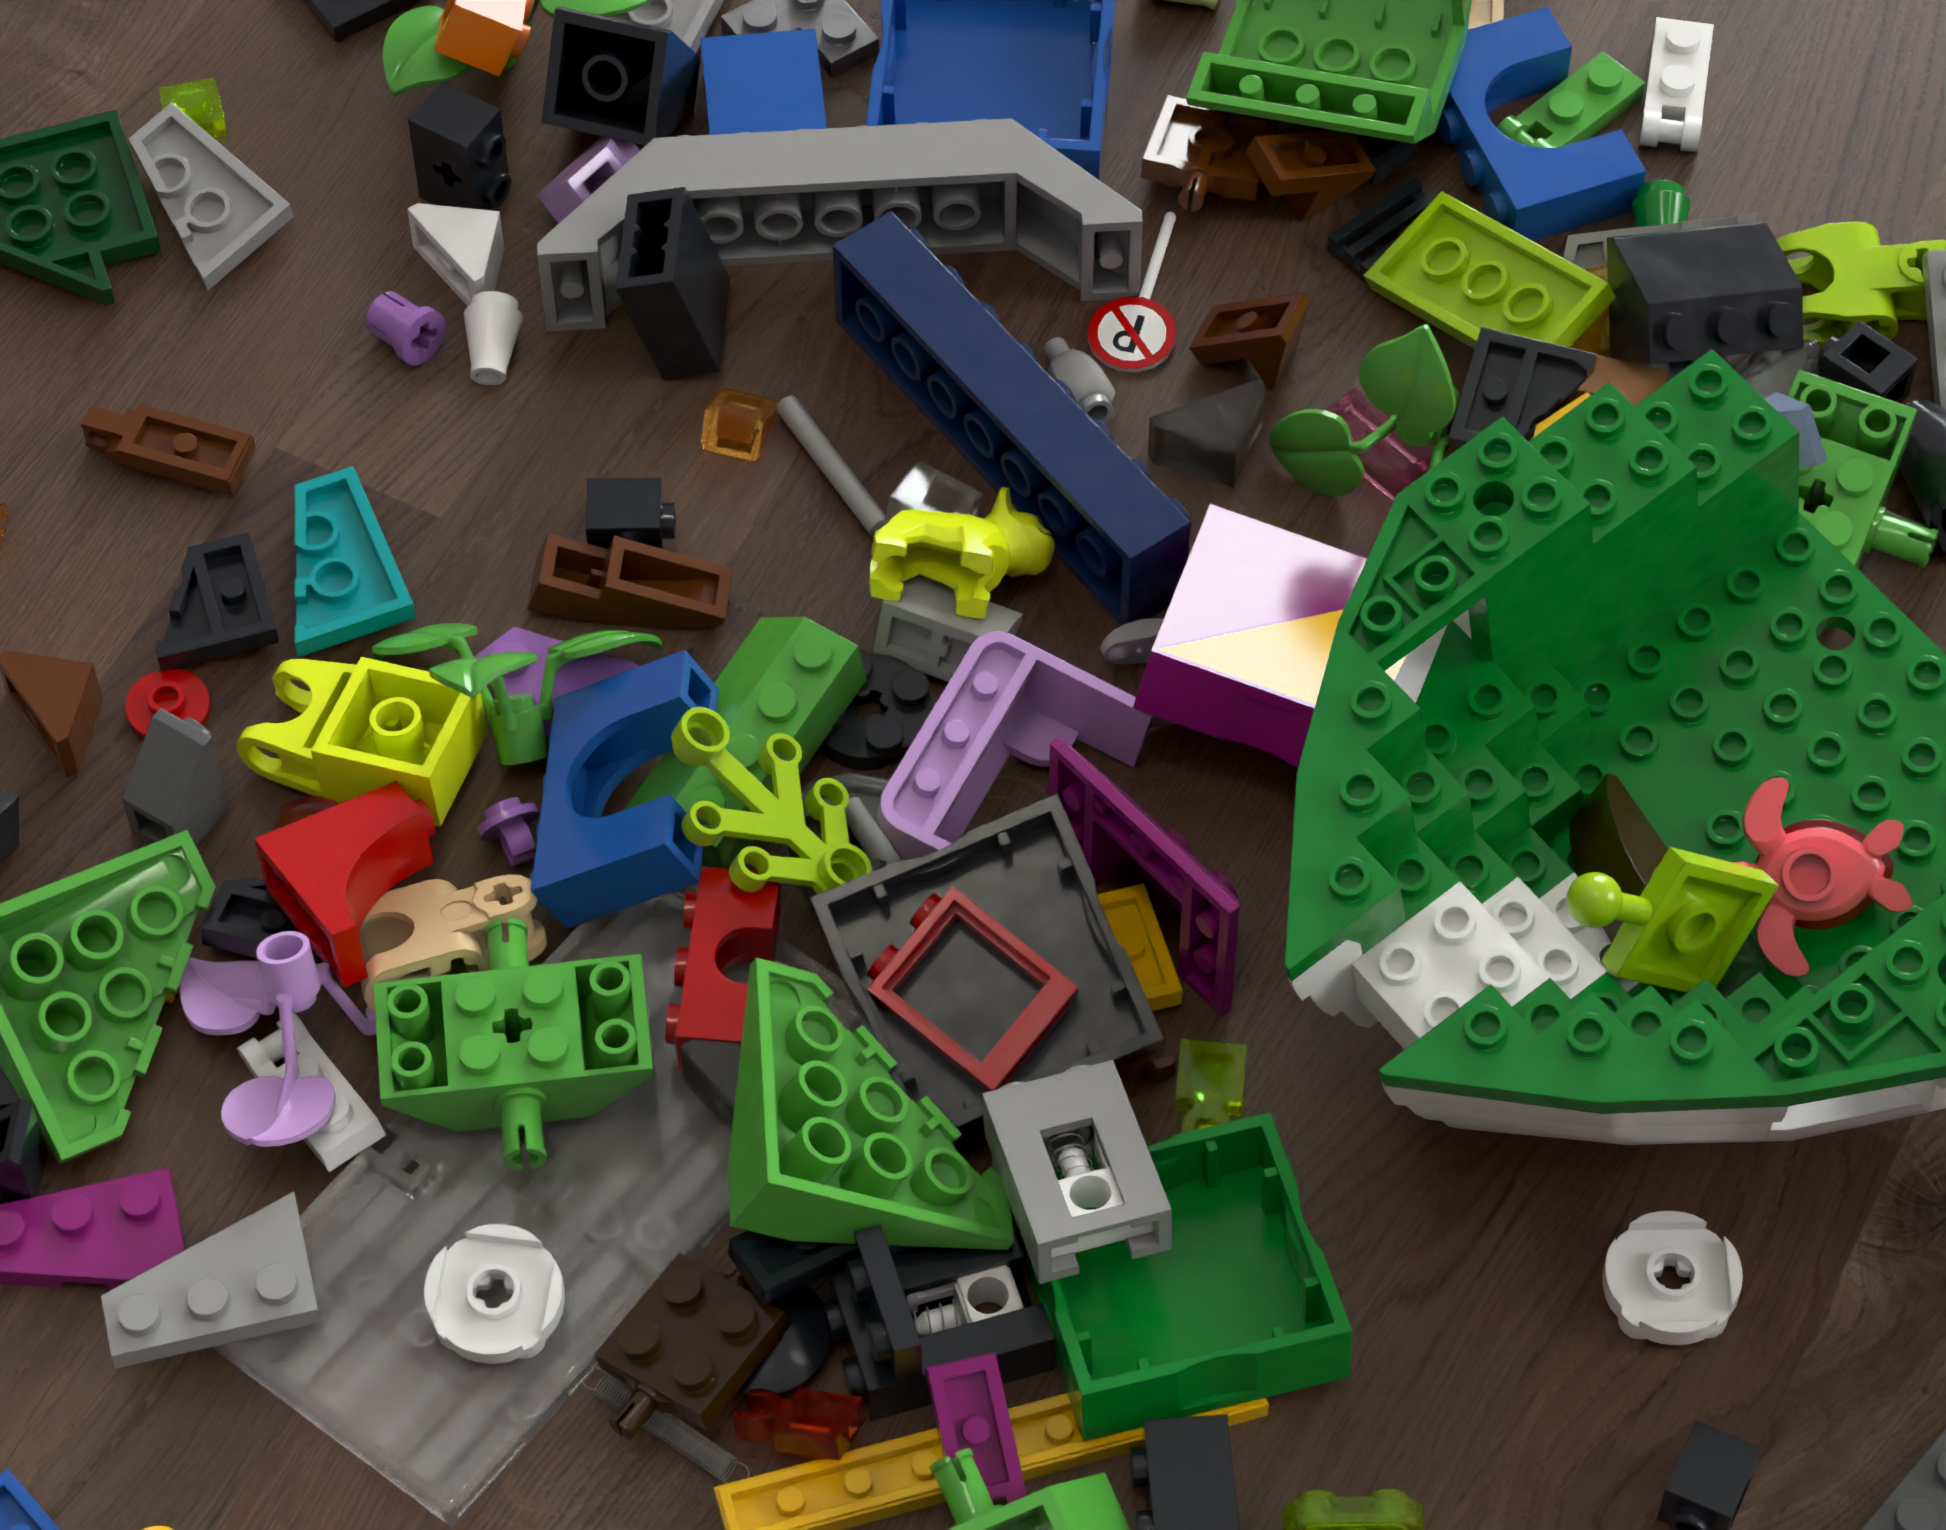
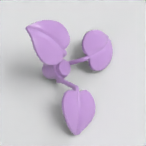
(229, 1000)

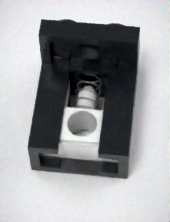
(938, 1288)

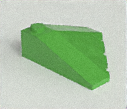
(88, 981)
(833, 1140)

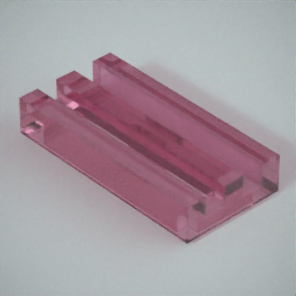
(1380, 463)

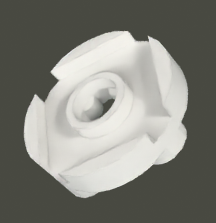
(471, 1265)
(1665, 1314)

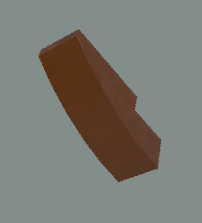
(628, 585)

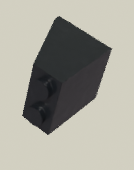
(618, 77)

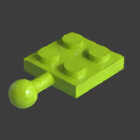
(1681, 924)

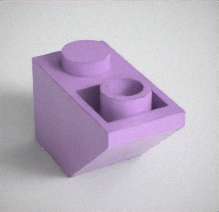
(585, 175)

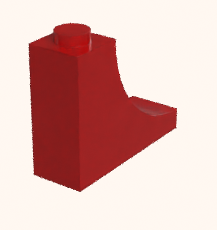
(338, 866)

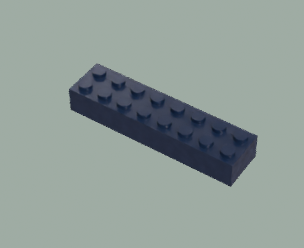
(1011, 418)

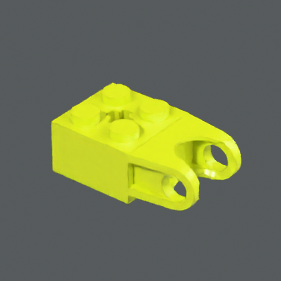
(368, 730)

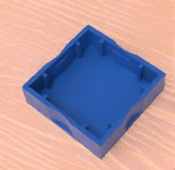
(999, 61)

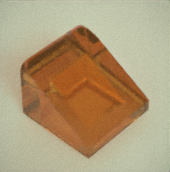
(738, 424)

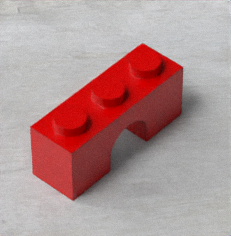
(725, 930)

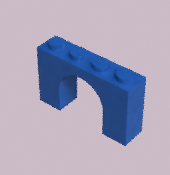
(1524, 185)
(596, 739)

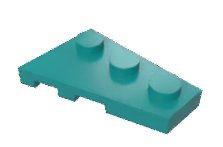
(343, 566)

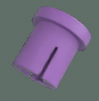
(406, 327)

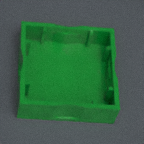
(1219, 1317)

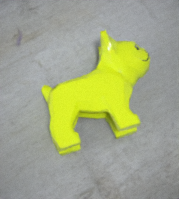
(959, 552)

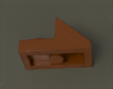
(1310, 167)
(1255, 329)

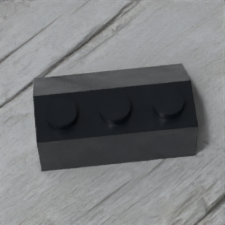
(1701, 293)

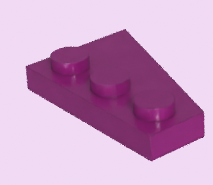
(91, 1232)

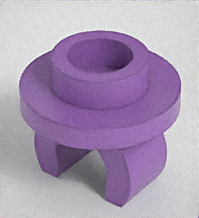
(510, 823)

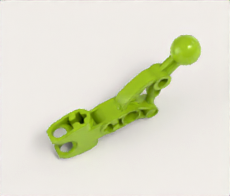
(1857, 278)

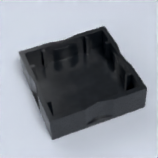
(1038, 887)

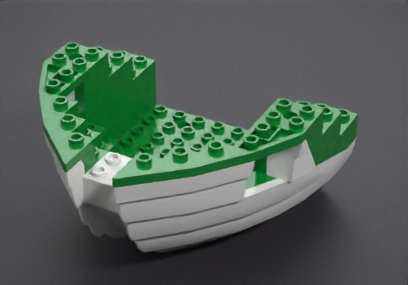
(1648, 616)

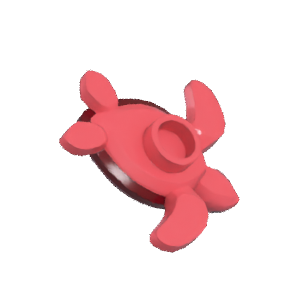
(1822, 874)

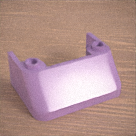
(998, 704)

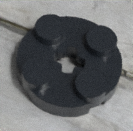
(907, 704)

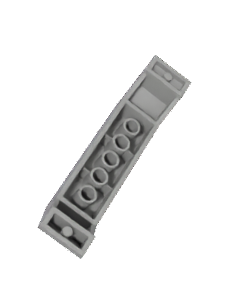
(806, 189)

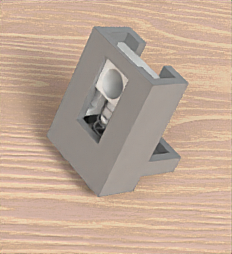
(1064, 1124)

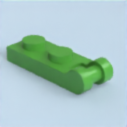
(1577, 105)

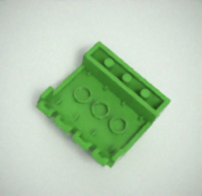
(1338, 64)

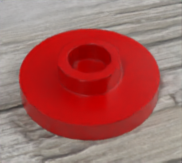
(171, 690)

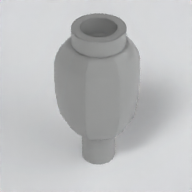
(1083, 377)

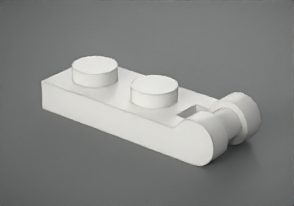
(1676, 84)
(352, 1123)

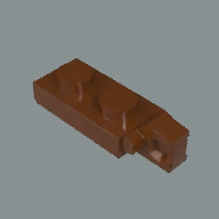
(171, 446)

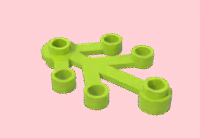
(776, 818)

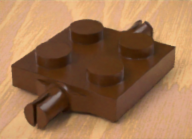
(1204, 152)

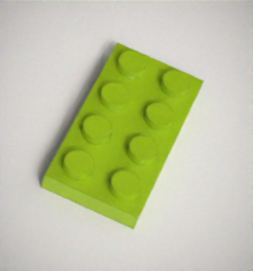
(1477, 273)

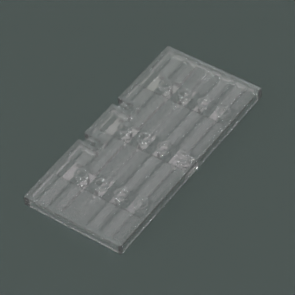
(606, 1204)

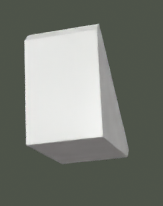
(459, 245)

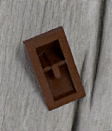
(56, 700)

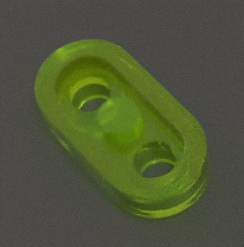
(1377, 1511)

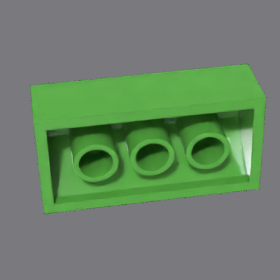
(780, 680)

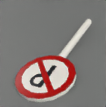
(1136, 331)

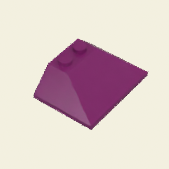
(1121, 832)

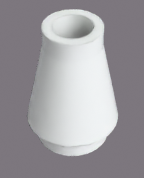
(491, 332)

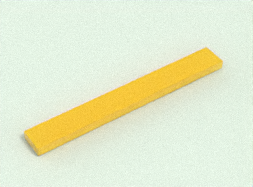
(897, 1476)

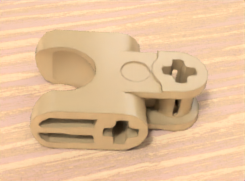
(441, 930)

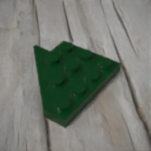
(73, 204)

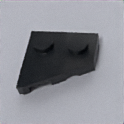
(1516, 380)
(217, 606)

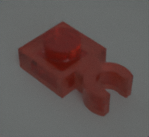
(807, 1425)

